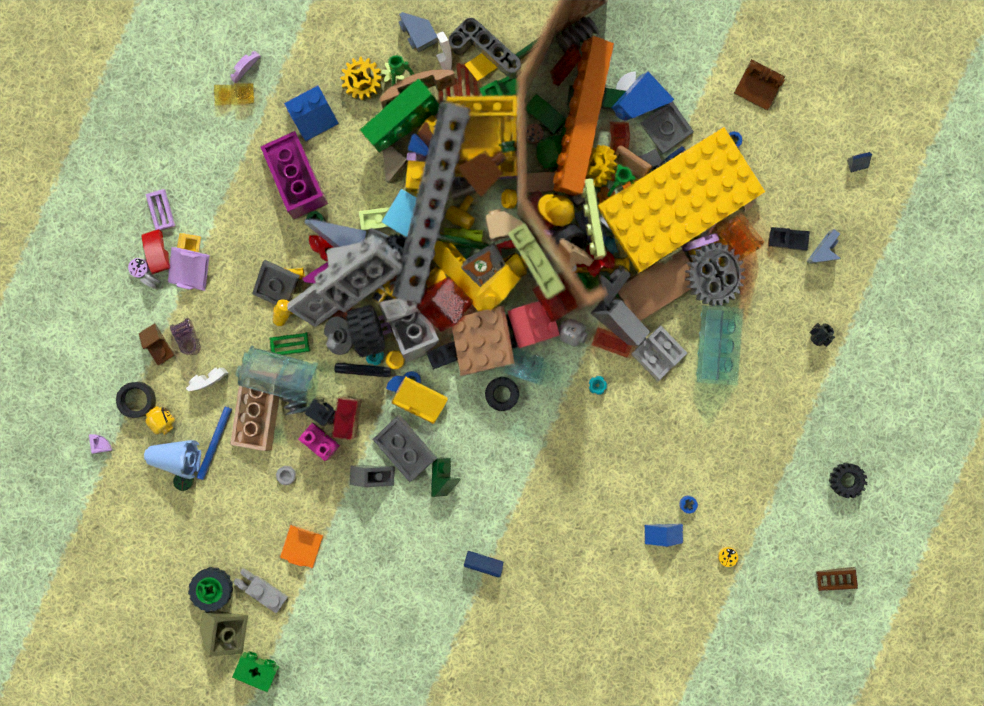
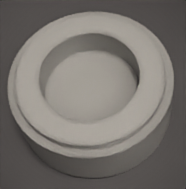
(286, 475)

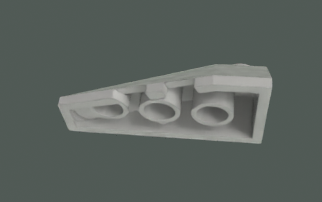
(413, 334)

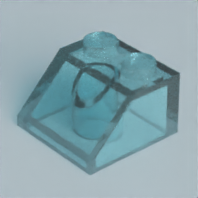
(527, 367)

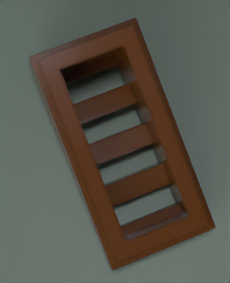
(841, 571)

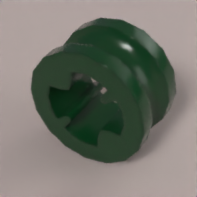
(508, 146)

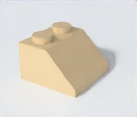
(500, 224)

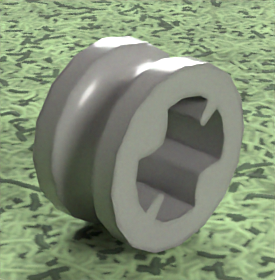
(150, 281)

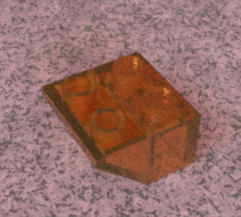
(740, 236)

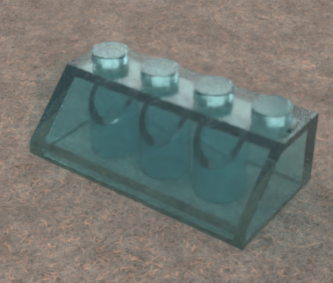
(719, 345)

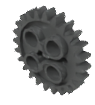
(715, 274)

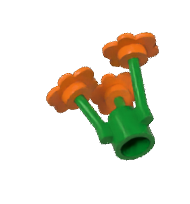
(622, 176)

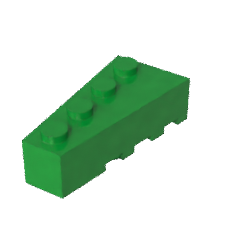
(401, 116)

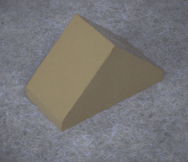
(393, 164)

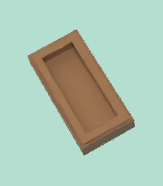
(628, 159)

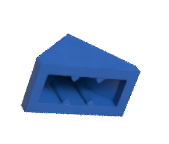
(663, 534)

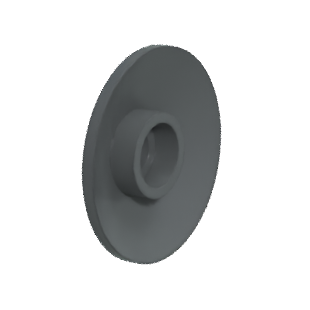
(338, 336)

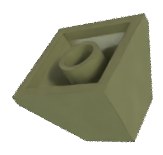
(223, 632)

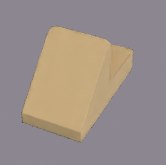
(574, 254)

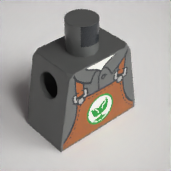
(483, 264)

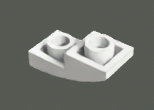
(202, 381)

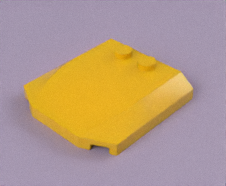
(490, 123)

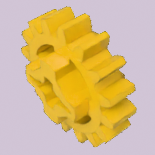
(364, 70)
(601, 165)

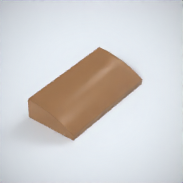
(656, 286)
(254, 419)

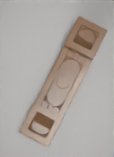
(440, 78)

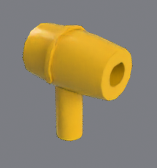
(459, 216)
(281, 313)

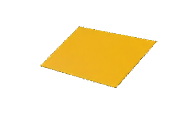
(480, 66)

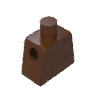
(483, 170)

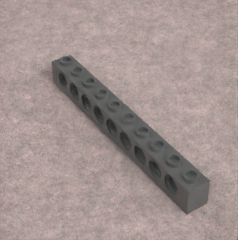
(427, 192)

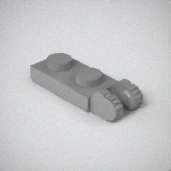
(261, 591)

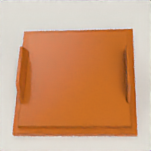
(301, 546)

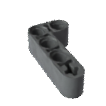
(474, 38)

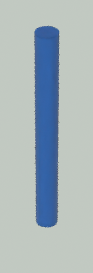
(214, 442)

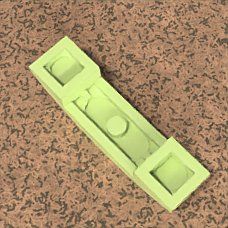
(536, 261)

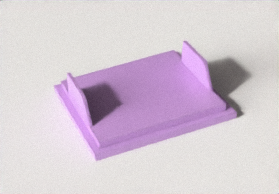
(188, 269)

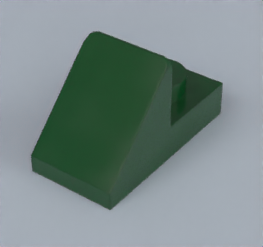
(442, 481)

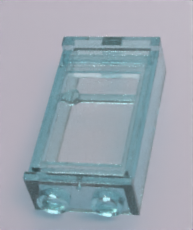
(276, 374)

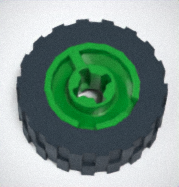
(203, 597)

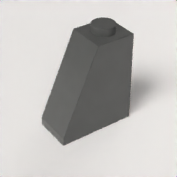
(621, 321)

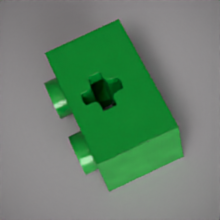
(246, 671)

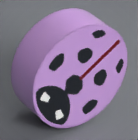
(138, 267)

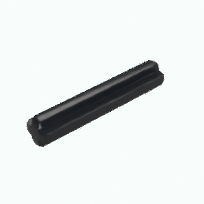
(366, 370)

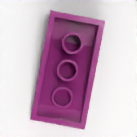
(294, 175)

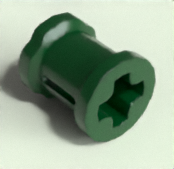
(312, 215)

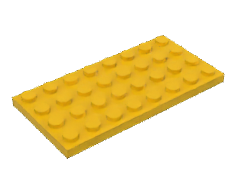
(680, 199)

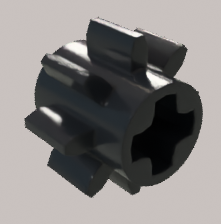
(822, 334)

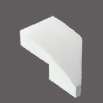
(445, 57)

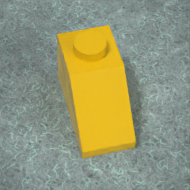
(497, 287)

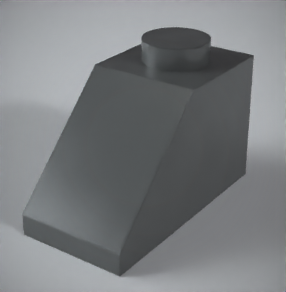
(371, 475)

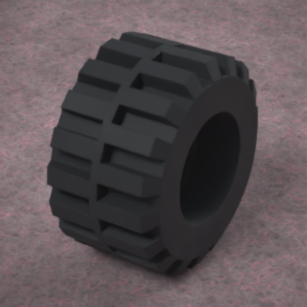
(365, 331)

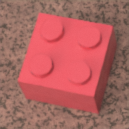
(532, 324)

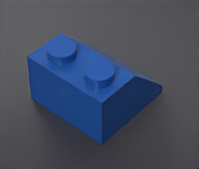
(311, 113)

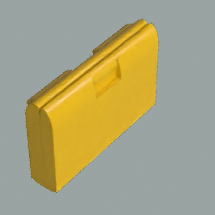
(419, 400)

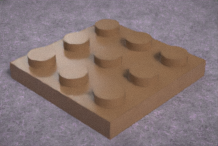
(482, 341)

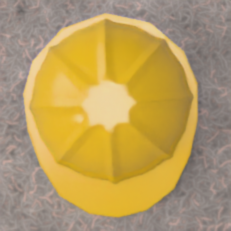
(556, 209)

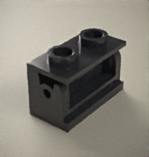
(321, 412)

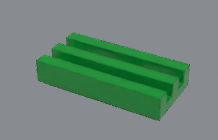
(306, 342)

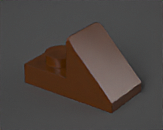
(154, 341)

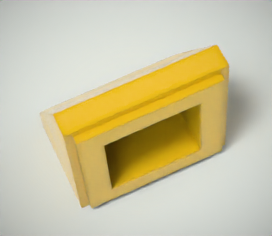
(189, 242)

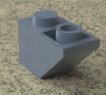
(420, 31)

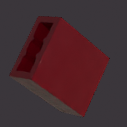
(347, 418)

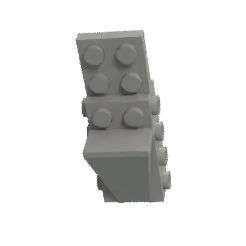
(351, 276)

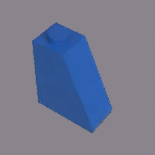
(641, 97)

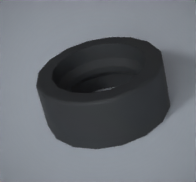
(567, 232)
(121, 394)

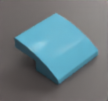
(400, 212)

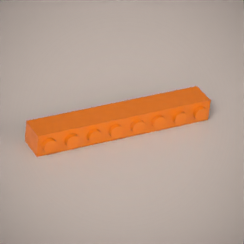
(583, 116)

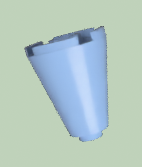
(177, 457)

